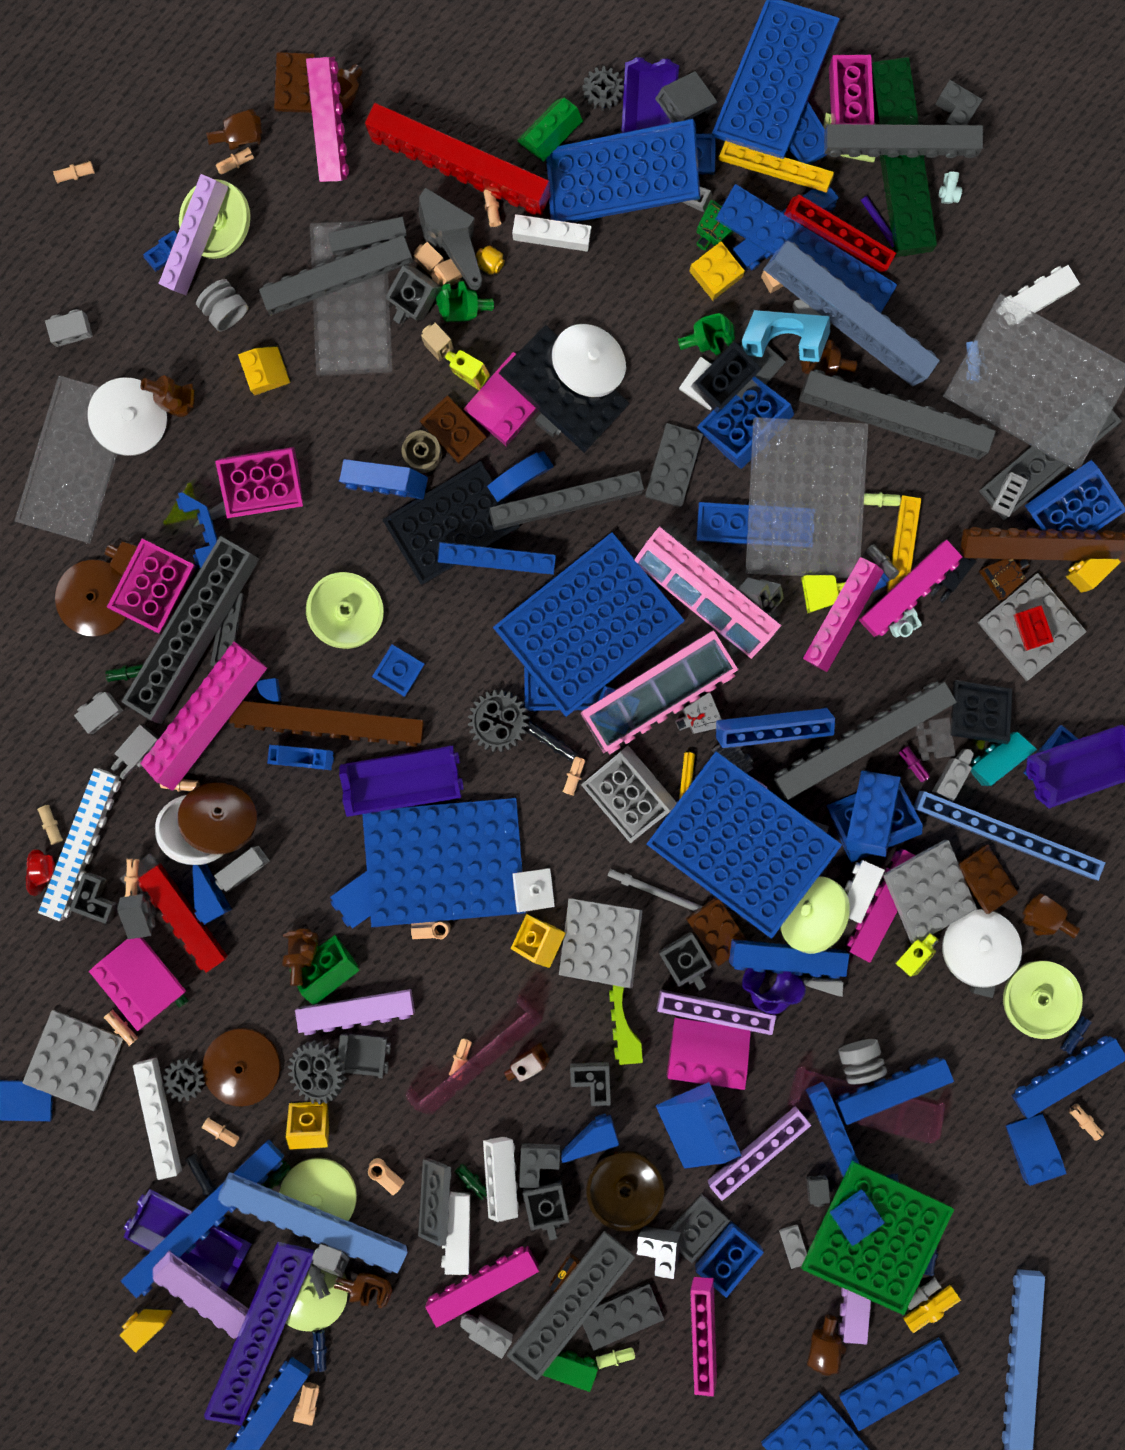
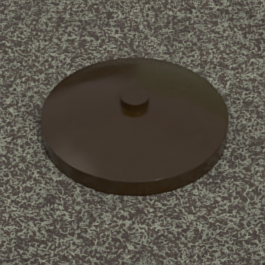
(625, 1191)

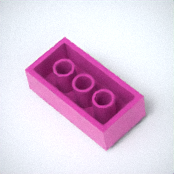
(851, 90)

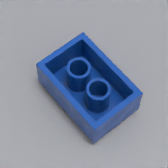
(729, 1258)

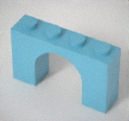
(767, 325)

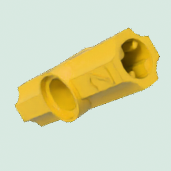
(932, 1309)

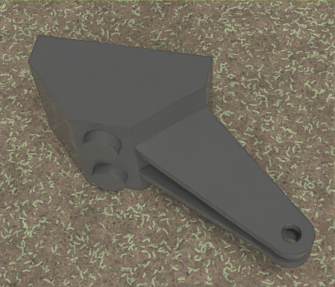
(450, 230)

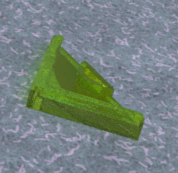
(178, 515)

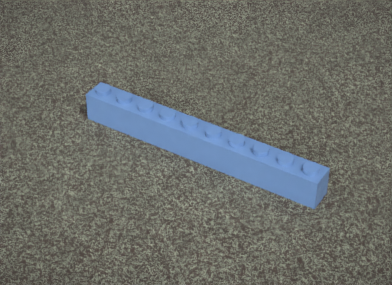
(1008, 835)
(312, 1222)
(1023, 1360)

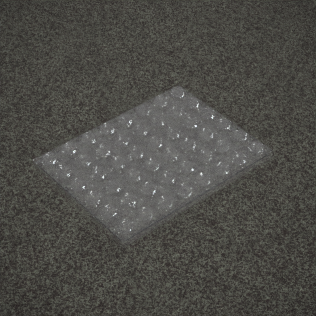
(1038, 382)
(806, 497)

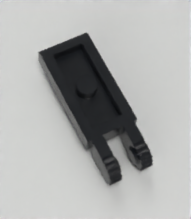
(954, 577)

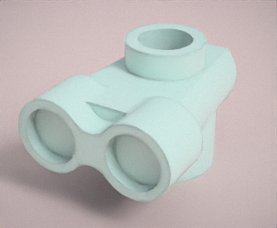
(950, 192)
(906, 624)

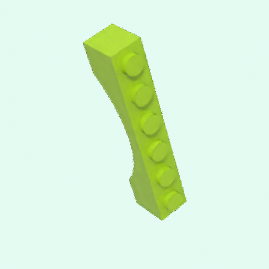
(629, 1046)

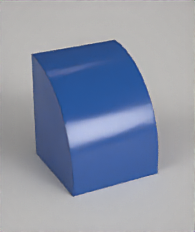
(270, 689)

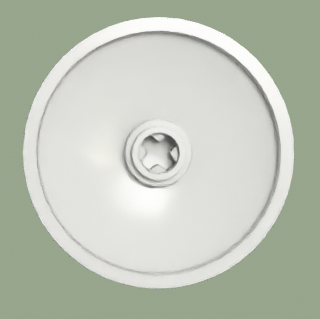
(588, 360)
(125, 417)
(171, 840)
(982, 949)

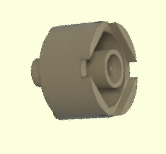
(411, 452)

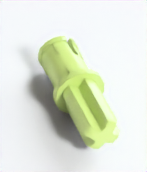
(882, 499)
(615, 1357)

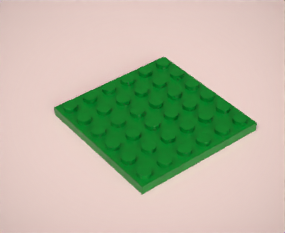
(892, 1257)

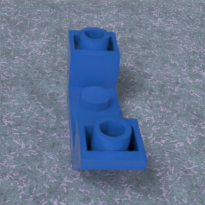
(189, 504)

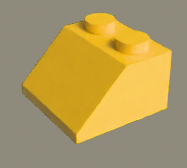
(263, 369)
(1090, 573)
(538, 941)
(307, 1125)
(144, 1326)

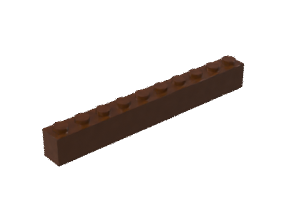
(1042, 545)
(327, 721)

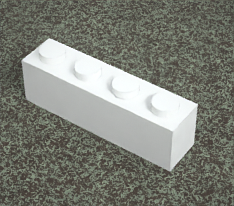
(551, 232)
(1047, 289)
(500, 1179)
(458, 1240)

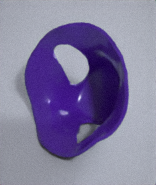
(785, 991)

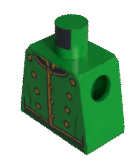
(710, 229)

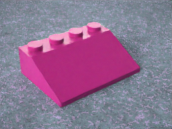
(500, 408)
(260, 482)
(152, 586)
(137, 981)
(708, 1053)

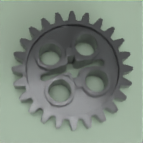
(492, 736)
(317, 1072)

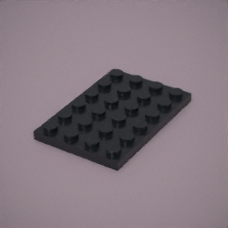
(575, 415)
(448, 514)

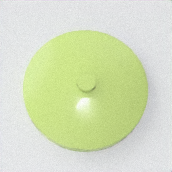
(230, 224)
(344, 610)
(818, 917)
(1042, 999)
(323, 1186)
(315, 1314)

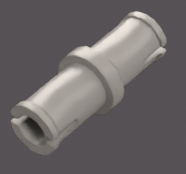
(922, 1293)

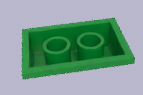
(551, 128)
(329, 970)

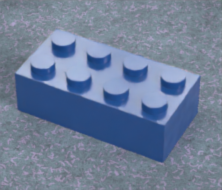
(873, 813)

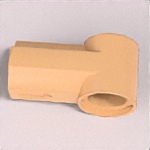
(429, 930)
(386, 1177)
(306, 1408)

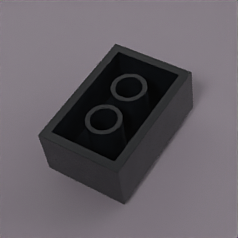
(725, 377)

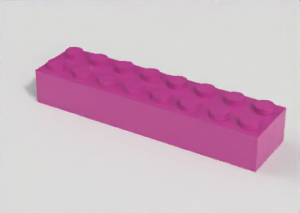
(203, 716)

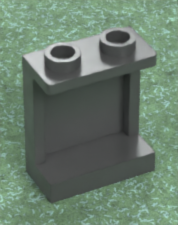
(685, 98)
(364, 1054)

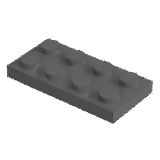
(673, 465)
(434, 1202)
(622, 1316)

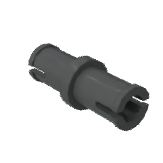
(882, 561)
(318, 1281)

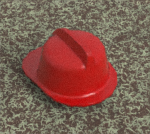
(39, 871)

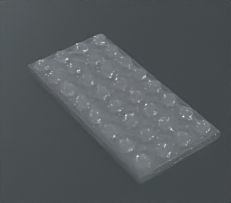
(353, 322)
(67, 468)

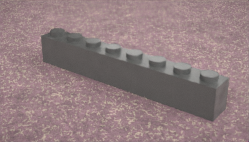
(903, 140)
(336, 275)
(566, 500)

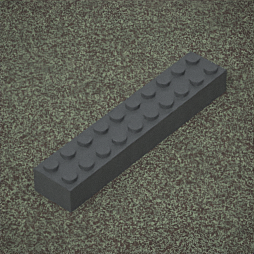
(897, 415)
(190, 630)
(864, 740)

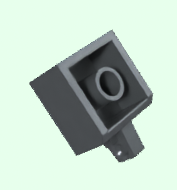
(412, 294)
(686, 960)
(546, 1207)

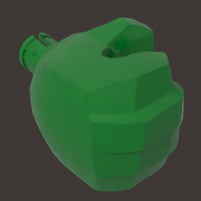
(461, 303)
(707, 332)

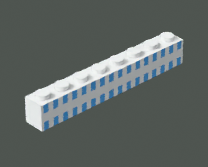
(79, 844)

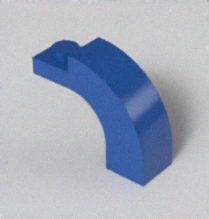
(520, 475)
(300, 757)

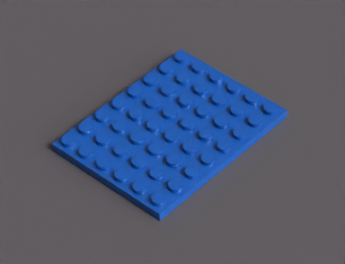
(588, 624)
(744, 844)
(442, 862)

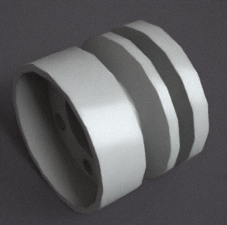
(222, 305)
(863, 1063)

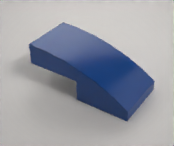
(158, 255)

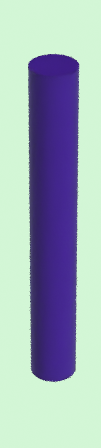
(878, 220)

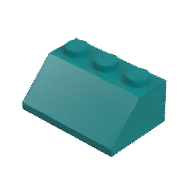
(1000, 759)

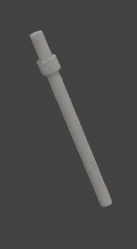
(627, 880)

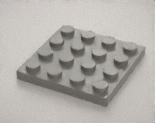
(1003, 631)
(929, 891)
(600, 943)
(73, 1060)

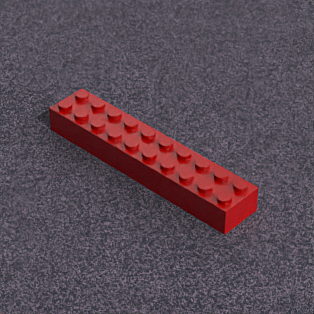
(458, 159)

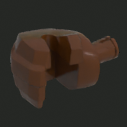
(348, 85)
(238, 130)
(829, 361)
(170, 397)
(1047, 917)
(301, 953)
(363, 1285)
(826, 1348)

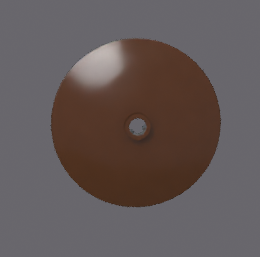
(73, 601)
(217, 818)
(258, 1062)

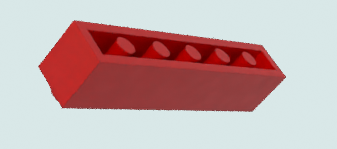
(840, 233)
(182, 917)

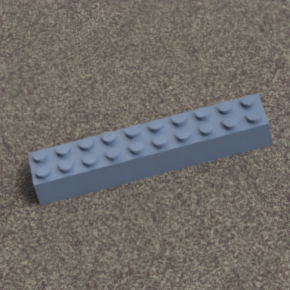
(851, 314)

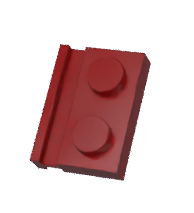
(1033, 628)

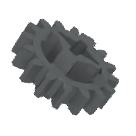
(612, 87)
(182, 1071)

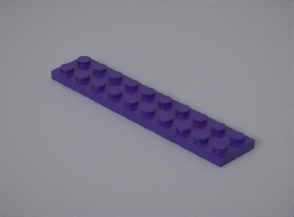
(259, 1334)

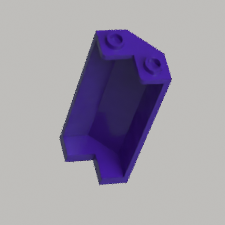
(641, 88)
(1078, 767)
(400, 781)
(213, 1257)

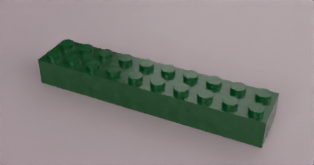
(902, 176)

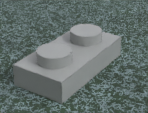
(793, 1245)

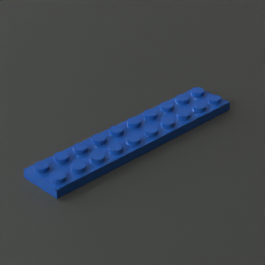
(771, 229)

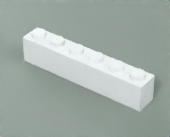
(157, 1118)

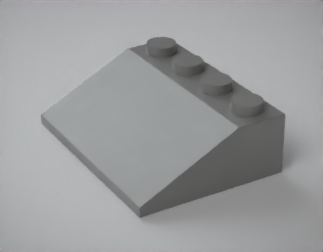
(629, 794)

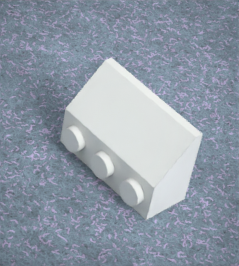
(862, 888)

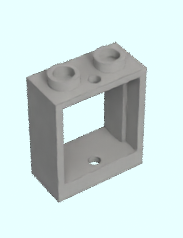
(241, 868)

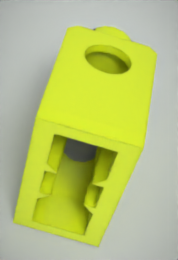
(468, 368)
(820, 591)
(912, 961)

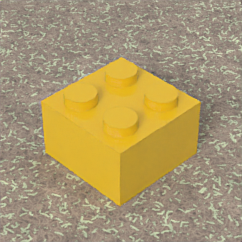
(716, 270)

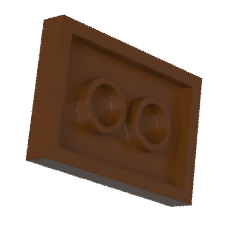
(292, 83)
(453, 429)
(987, 879)
(715, 929)

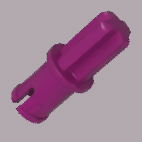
(914, 764)

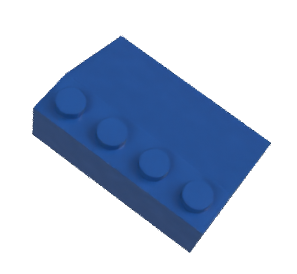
(733, 426)
(1077, 502)
(904, 827)
(698, 1128)

